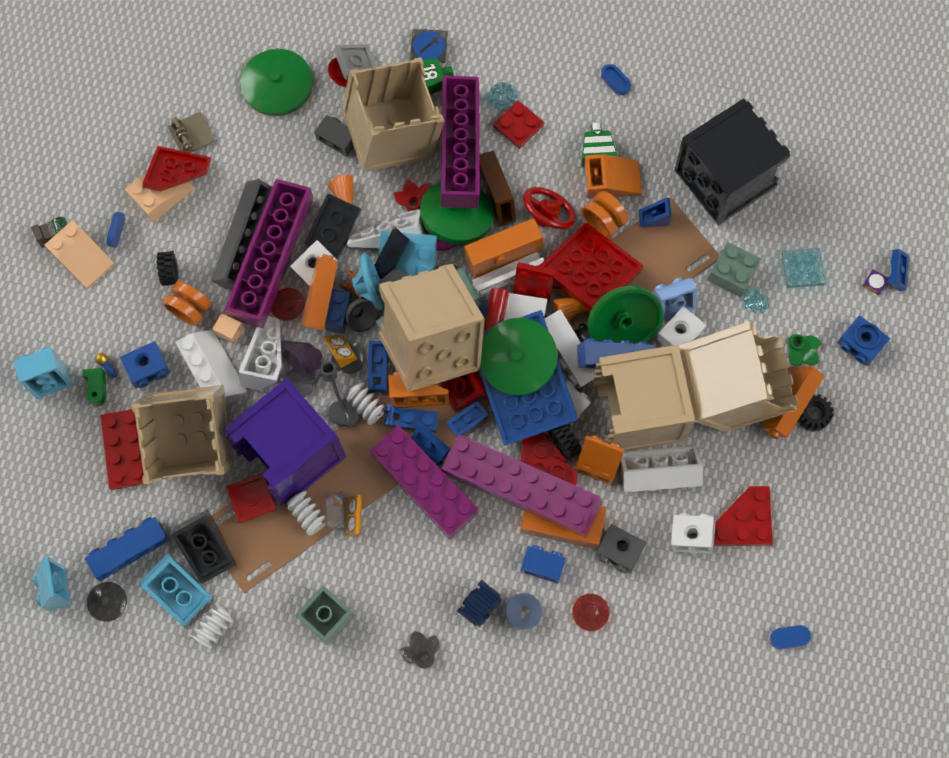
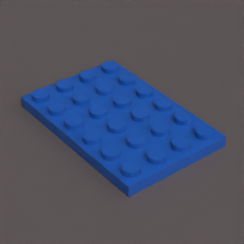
(534, 413)

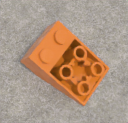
(613, 175)
(599, 459)

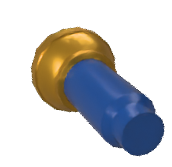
(102, 359)

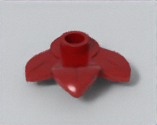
(410, 195)

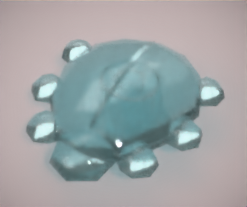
(755, 300)

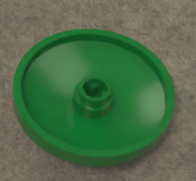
(276, 82)
(456, 224)
(626, 314)
(518, 356)

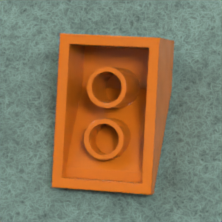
(427, 396)

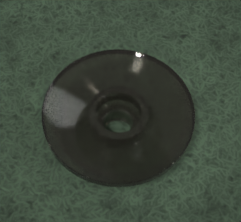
(113, 608)

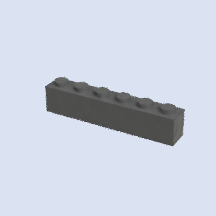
(241, 232)

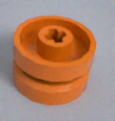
(605, 214)
(186, 303)

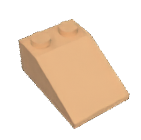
(154, 202)
(79, 254)

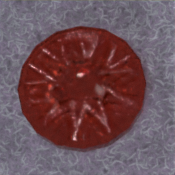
(288, 304)
(590, 612)

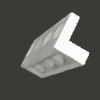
(502, 276)

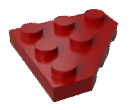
(173, 168)
(543, 455)
(746, 520)

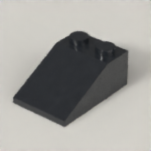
(203, 546)

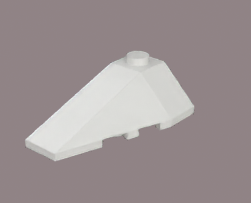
(370, 237)
(263, 357)

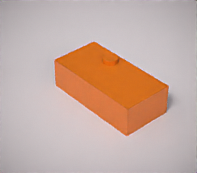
(503, 248)
(541, 528)

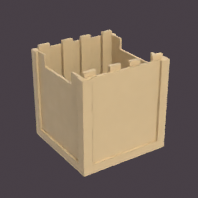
(391, 115)
(431, 327)
(737, 378)
(645, 397)
(183, 433)

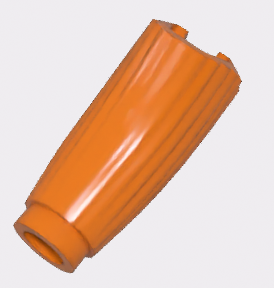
(343, 187)
(569, 307)

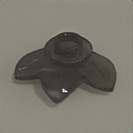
(419, 647)

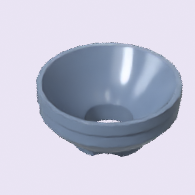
(523, 600)

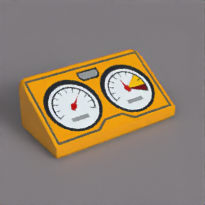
(340, 349)
(353, 515)

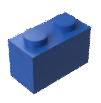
(338, 305)
(543, 564)

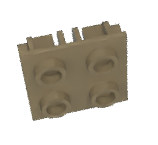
(191, 132)

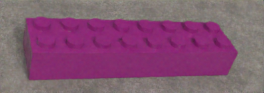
(460, 142)
(269, 253)
(522, 486)

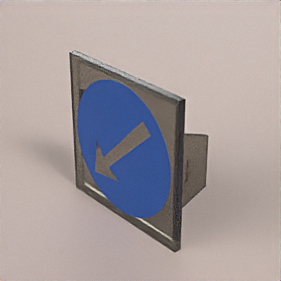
(429, 44)

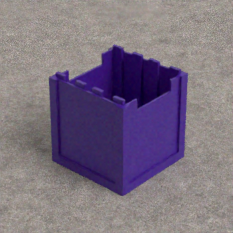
(287, 440)

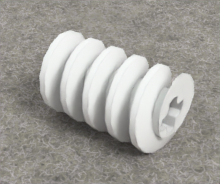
(364, 403)
(305, 513)
(212, 626)

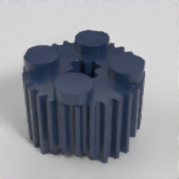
(479, 603)

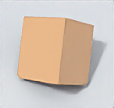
(228, 328)

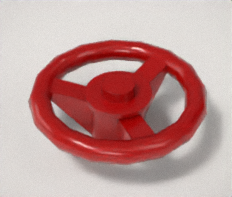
(546, 210)

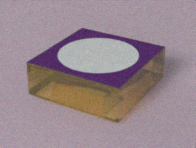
(875, 282)

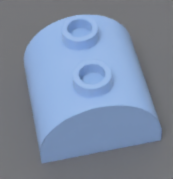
(676, 296)

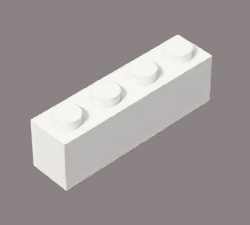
(567, 349)

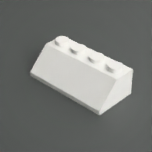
(210, 363)
(661, 469)

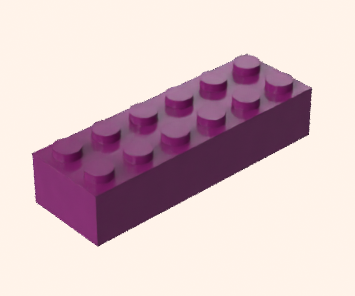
(424, 482)

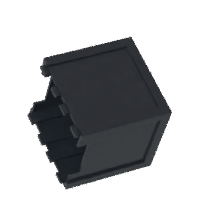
(730, 161)

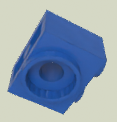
(863, 351)
(154, 370)

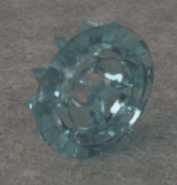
(500, 89)

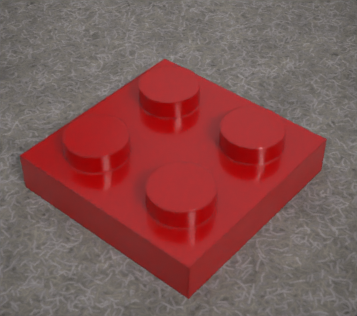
(518, 124)
(533, 281)
(251, 498)

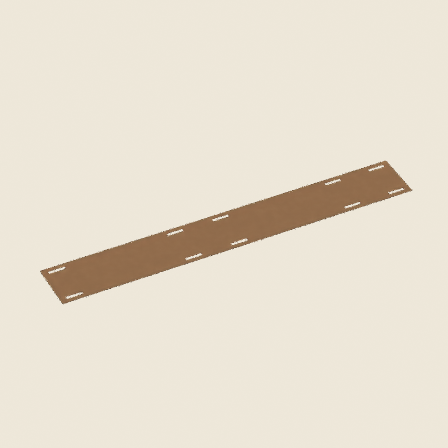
(278, 535)

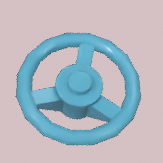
(367, 282)

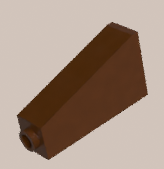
(497, 189)

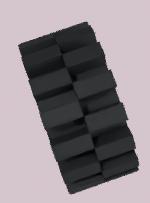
(167, 268)
(826, 417)
(566, 441)

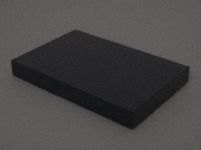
(333, 224)

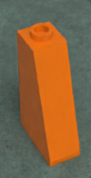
(319, 292)
(806, 381)

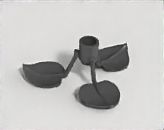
(339, 412)

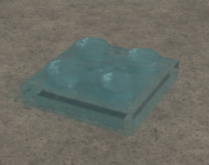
(803, 267)

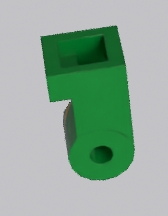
(96, 385)

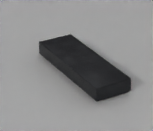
(391, 253)

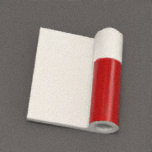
(505, 305)

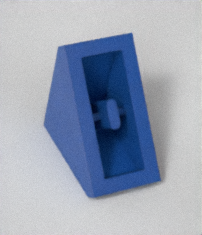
(656, 214)

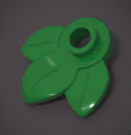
(805, 352)

